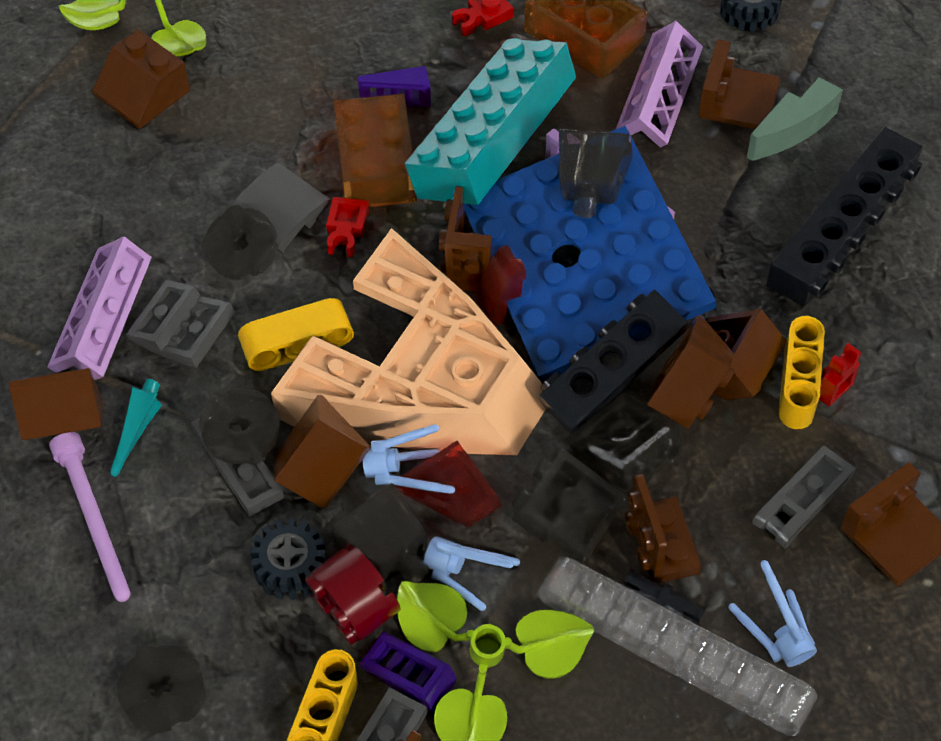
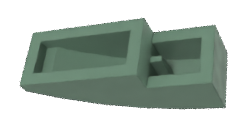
(795, 119)

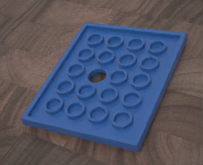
(623, 253)

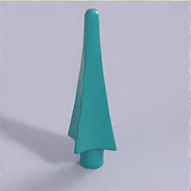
(140, 412)

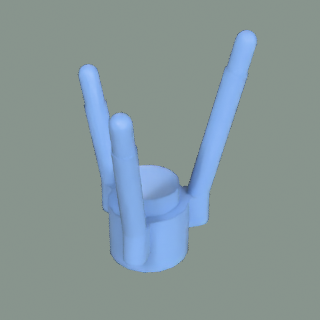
(383, 460)
(448, 557)
(793, 640)

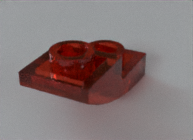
(500, 284)

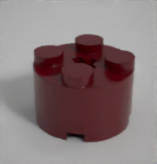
(352, 593)

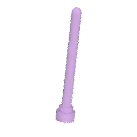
(69, 452)

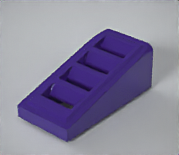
(410, 82)
(429, 687)

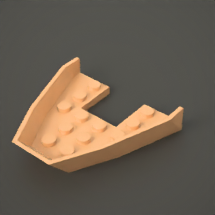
(441, 371)

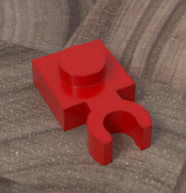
(484, 13)
(346, 221)
(839, 375)

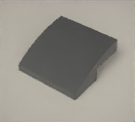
(285, 201)
(180, 323)

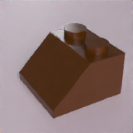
(141, 79)
(755, 350)
(692, 375)

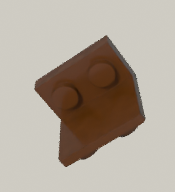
(735, 93)
(463, 254)
(895, 526)
(661, 534)

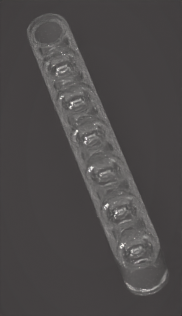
(679, 646)

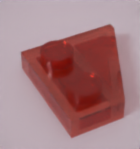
(453, 467)

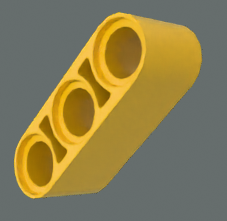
(283, 336)
(798, 386)
(327, 695)

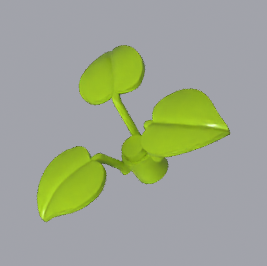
(178, 39)
(549, 639)

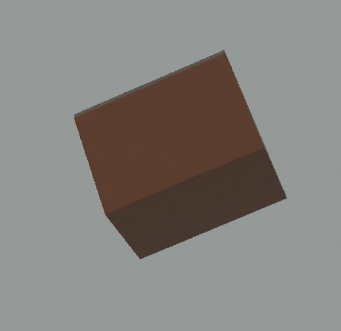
(57, 403)
(319, 454)

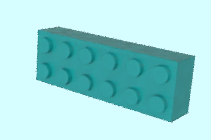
(491, 120)

